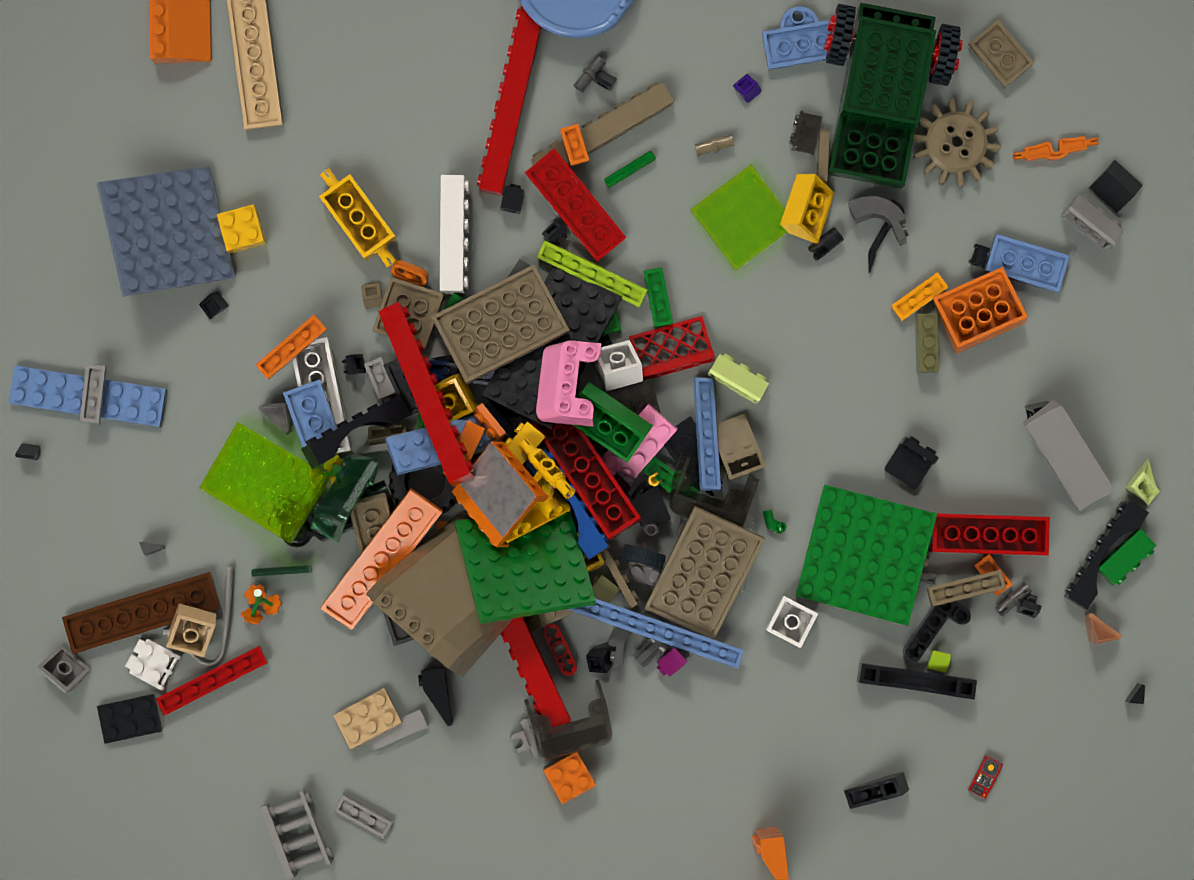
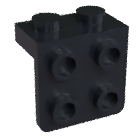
(911, 462)

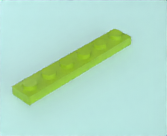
(591, 272)

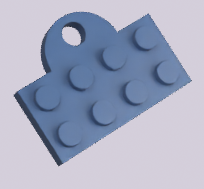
(796, 41)

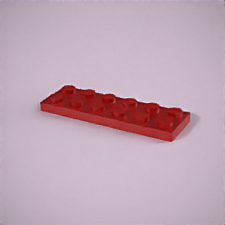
(575, 204)

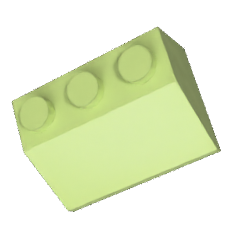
(738, 378)

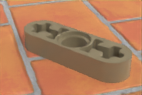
(823, 154)

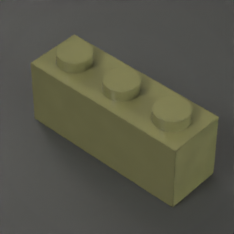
(926, 343)

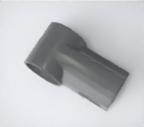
(649, 651)

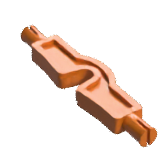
(1045, 150)

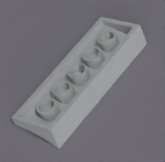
(1068, 455)

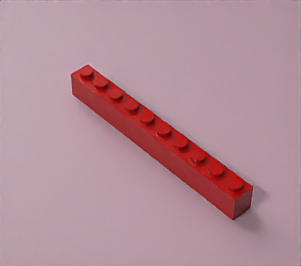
(510, 106)
(426, 394)

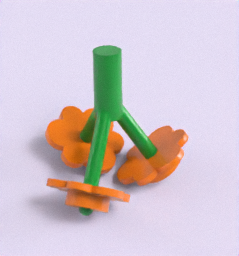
(257, 596)

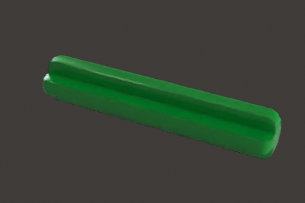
(629, 169)

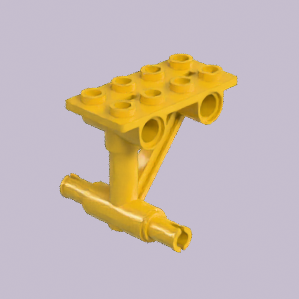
(548, 478)

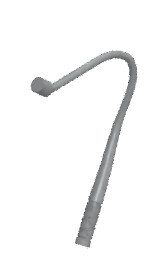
(228, 598)

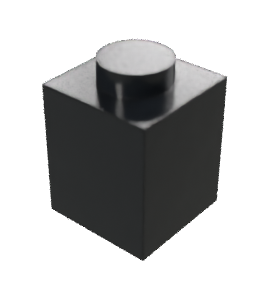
(512, 199)

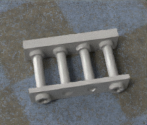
(284, 849)

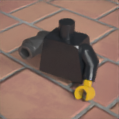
(650, 506)

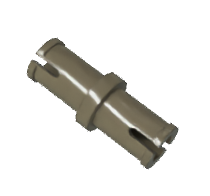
(714, 145)

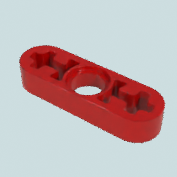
(560, 664)

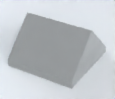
(63, 669)

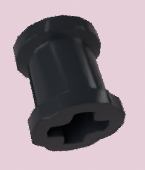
(979, 255)

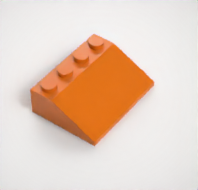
(180, 31)
(980, 310)
(771, 847)

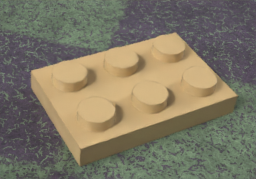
(367, 719)

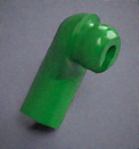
(773, 524)

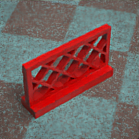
(681, 362)

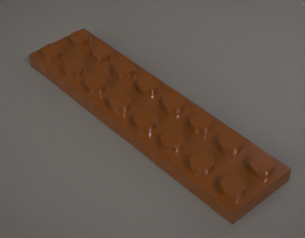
(138, 612)

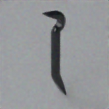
(878, 240)

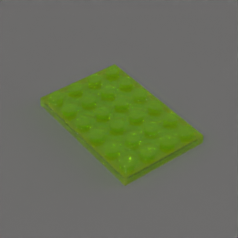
(264, 482)

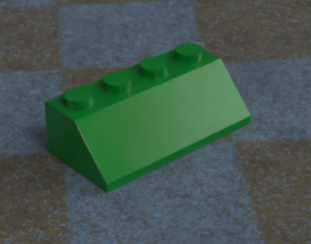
(614, 424)

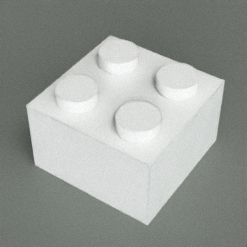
(619, 366)
(791, 621)

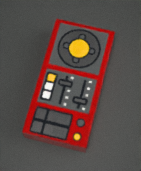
(985, 777)

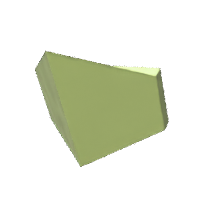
(1143, 484)

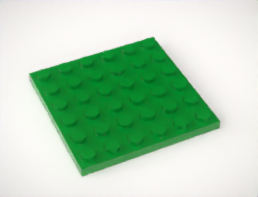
(866, 555)
(530, 576)

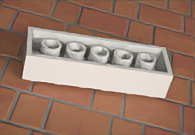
(453, 234)
(316, 364)

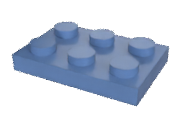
(310, 411)

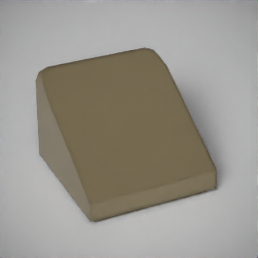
(372, 295)

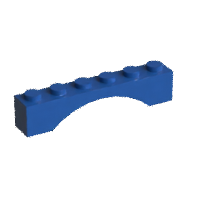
(589, 538)

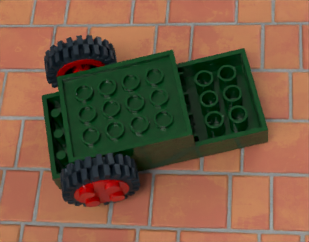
(884, 86)

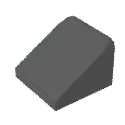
(151, 548)

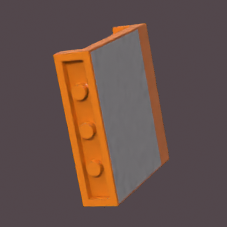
(499, 493)

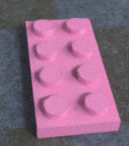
(653, 442)

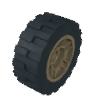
(643, 557)

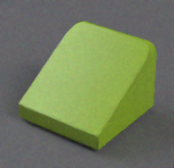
(939, 661)

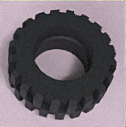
(399, 487)

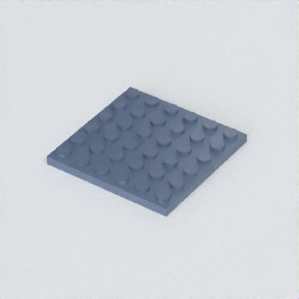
(165, 230)

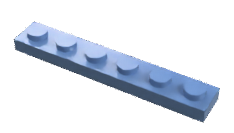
(706, 434)

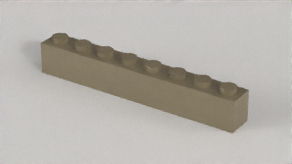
(618, 122)

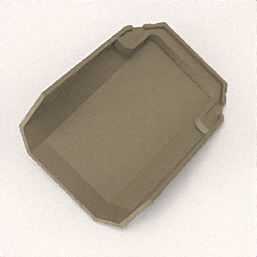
(434, 601)

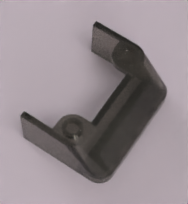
(733, 508)
(571, 736)

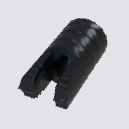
(826, 243)

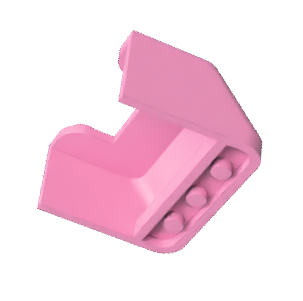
(559, 382)

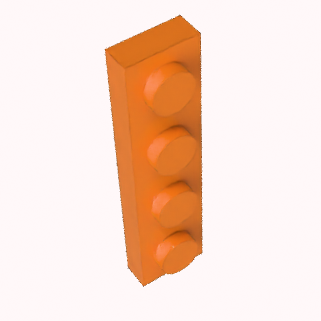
(291, 347)

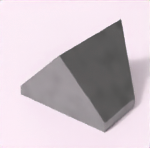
(278, 414)

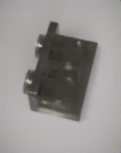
(806, 132)

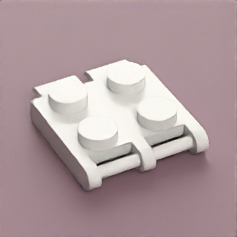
(152, 662)

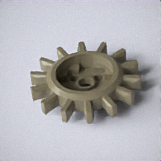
(952, 160)

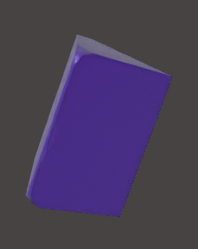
(747, 88)

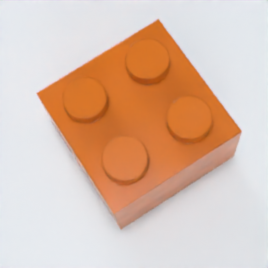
(569, 777)

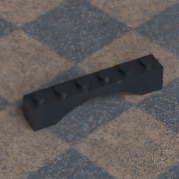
(325, 448)
(1084, 588)
(916, 680)

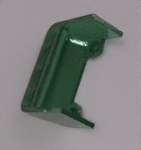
(344, 495)

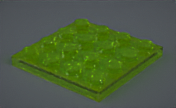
(741, 217)

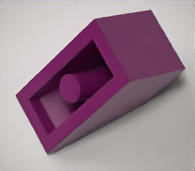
(671, 662)

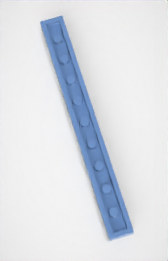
(662, 632)

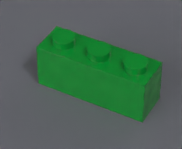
(1126, 557)

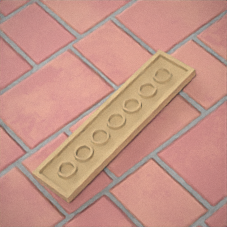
(255, 64)

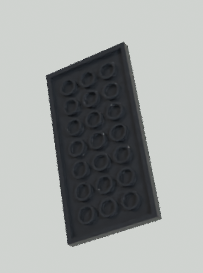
(587, 313)

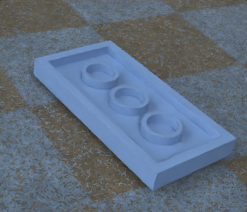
(1028, 263)

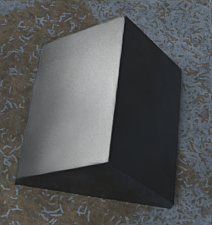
(1116, 186)

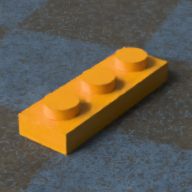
(919, 296)

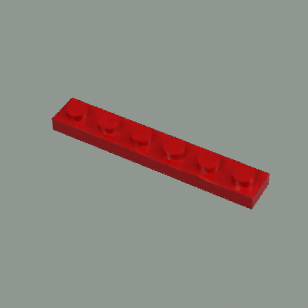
(211, 680)

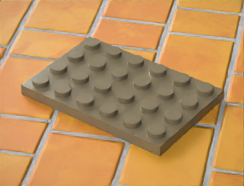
(500, 324)
(704, 572)

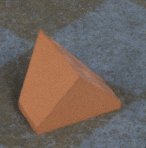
(1099, 631)

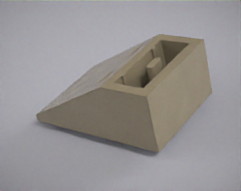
(738, 447)

